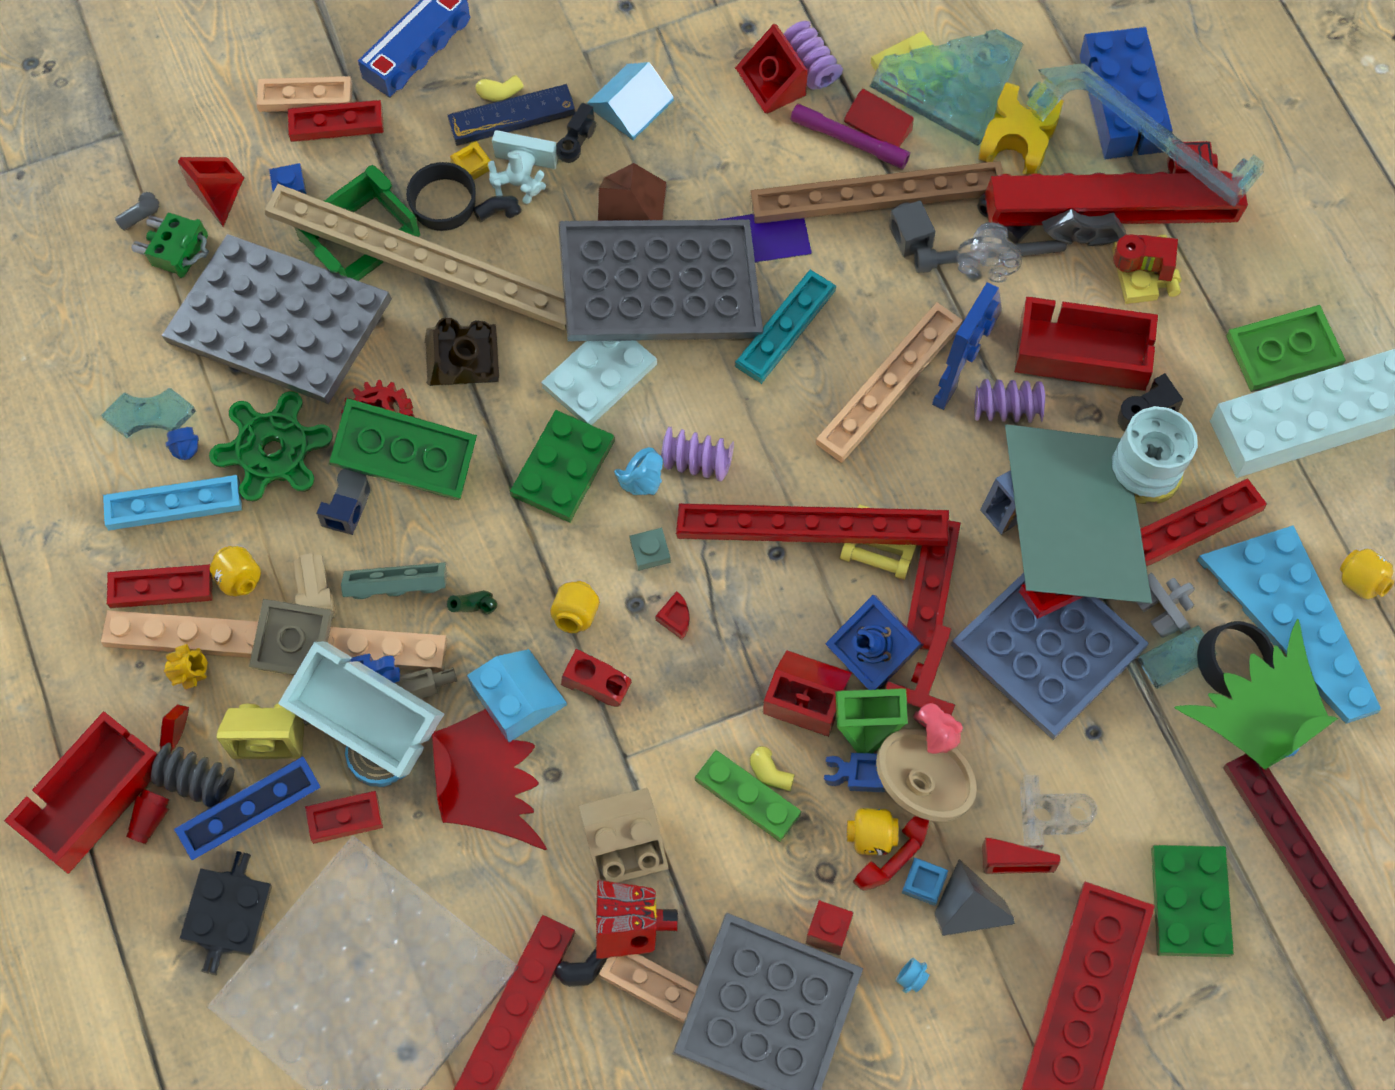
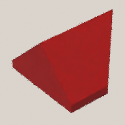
(213, 182)

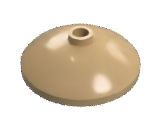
(925, 783)

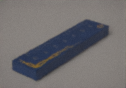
(511, 114)

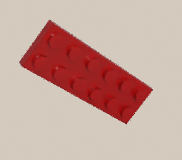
(1089, 991)

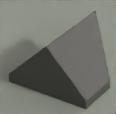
(970, 904)

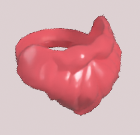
(941, 728)

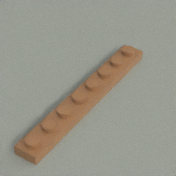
(872, 192)

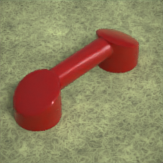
(872, 876)

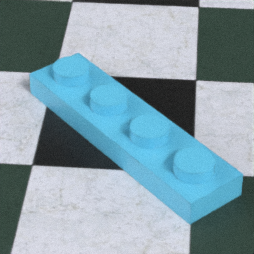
(172, 502)

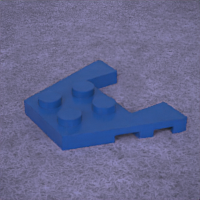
(966, 341)

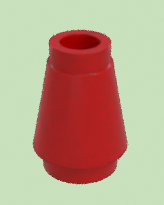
(146, 815)

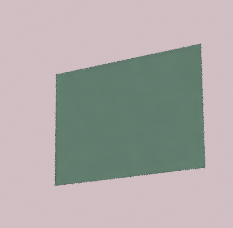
(1075, 516)

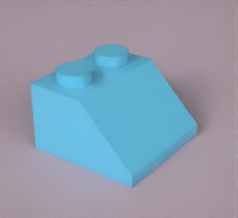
(515, 692)

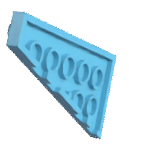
(1276, 588)

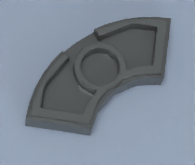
(1084, 229)

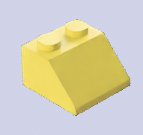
(261, 733)

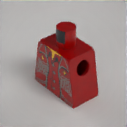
(629, 919)

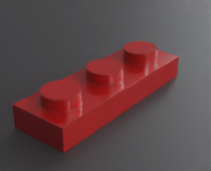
(335, 120)
(159, 586)

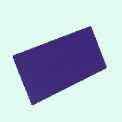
(777, 238)

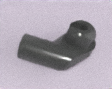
(145, 207)

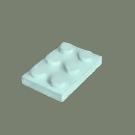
(598, 376)

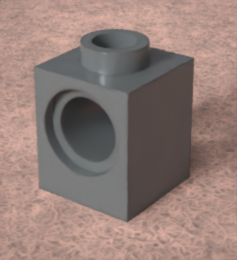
(911, 227)

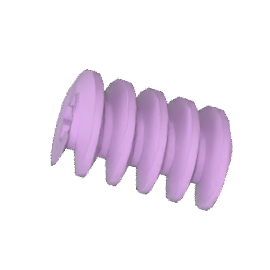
(814, 55)
(1009, 400)
(696, 454)

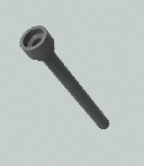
(927, 259)

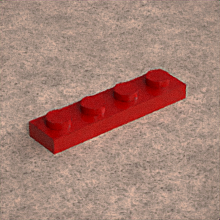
(932, 585)

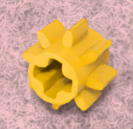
(185, 666)

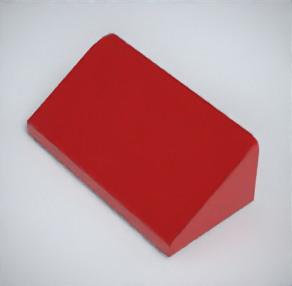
(879, 118)

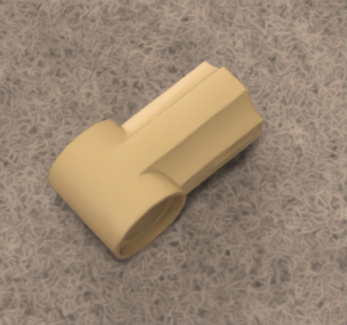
(313, 583)

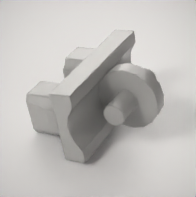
(1172, 618)

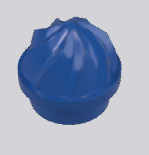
(182, 443)

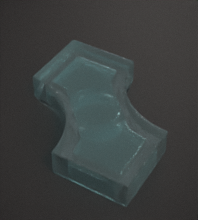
(162, 411)

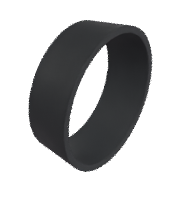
(436, 172)
(1206, 652)

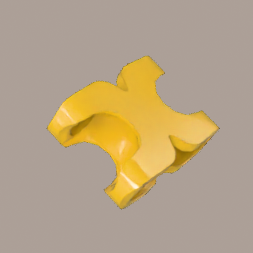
(1018, 130)

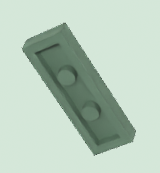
(394, 580)

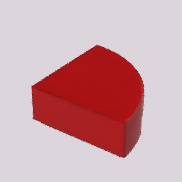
(675, 615)
(173, 726)

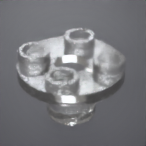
(989, 253)

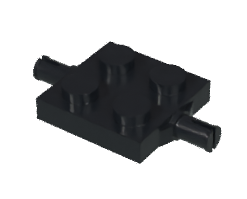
(225, 912)

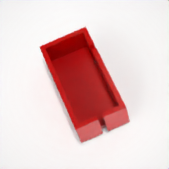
(1087, 344)
(85, 792)

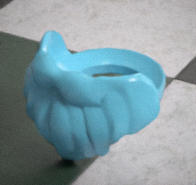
(646, 477)

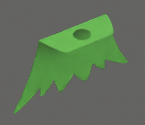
(1271, 712)

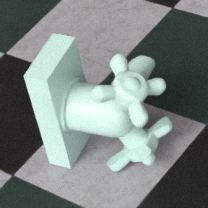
(522, 155)

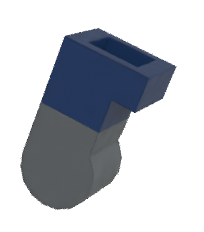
(347, 503)

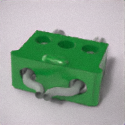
(174, 244)

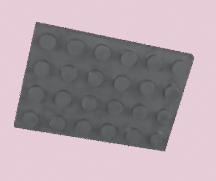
(659, 280)
(277, 318)

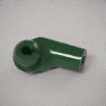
(472, 602)

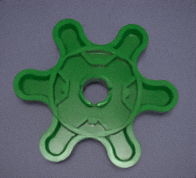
(260, 429)

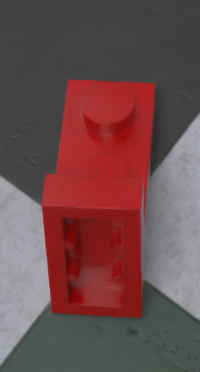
(925, 673)

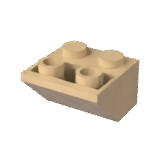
(624, 836)

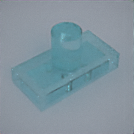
(1172, 658)

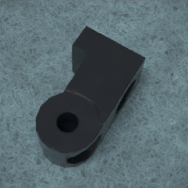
(1160, 395)

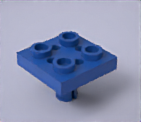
(871, 642)

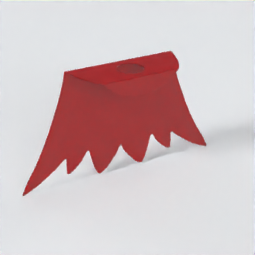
(479, 778)

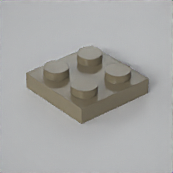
(287, 634)

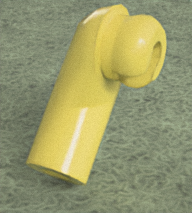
(497, 91)
(766, 770)

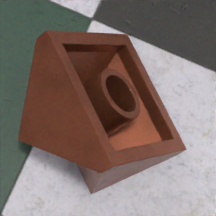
(631, 195)

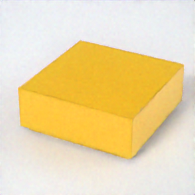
(472, 159)

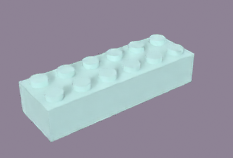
(1307, 414)

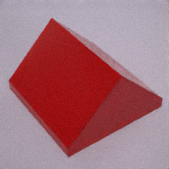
(773, 71)

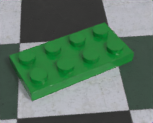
(402, 449)

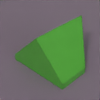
(870, 716)

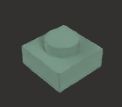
(650, 549)

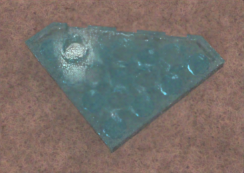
(952, 81)

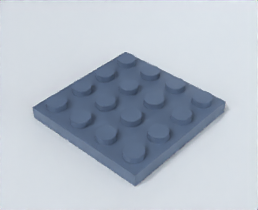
(1052, 662)

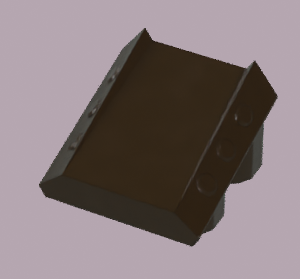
(461, 353)

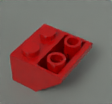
(805, 692)

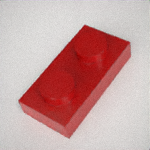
(344, 817)

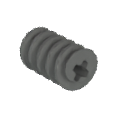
(191, 778)

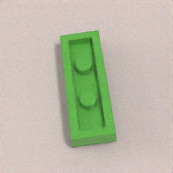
(748, 795)

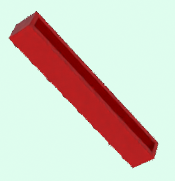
(1131, 196)

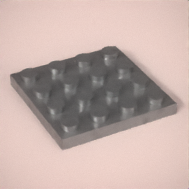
(767, 1009)

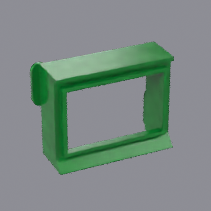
(353, 196)

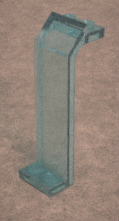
(1063, 79)

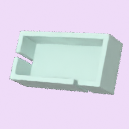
(361, 708)

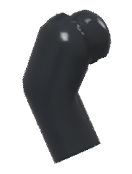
(496, 204)
(580, 973)

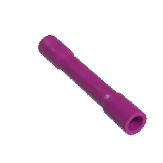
(881, 149)

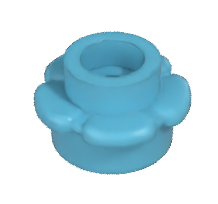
(913, 975)

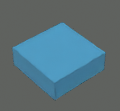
(925, 881)

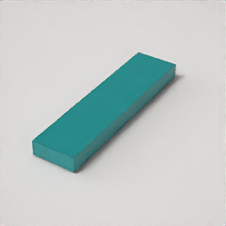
(785, 326)

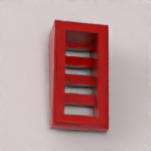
(1009, 858)

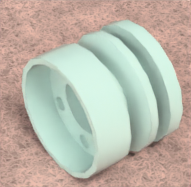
(1154, 451)

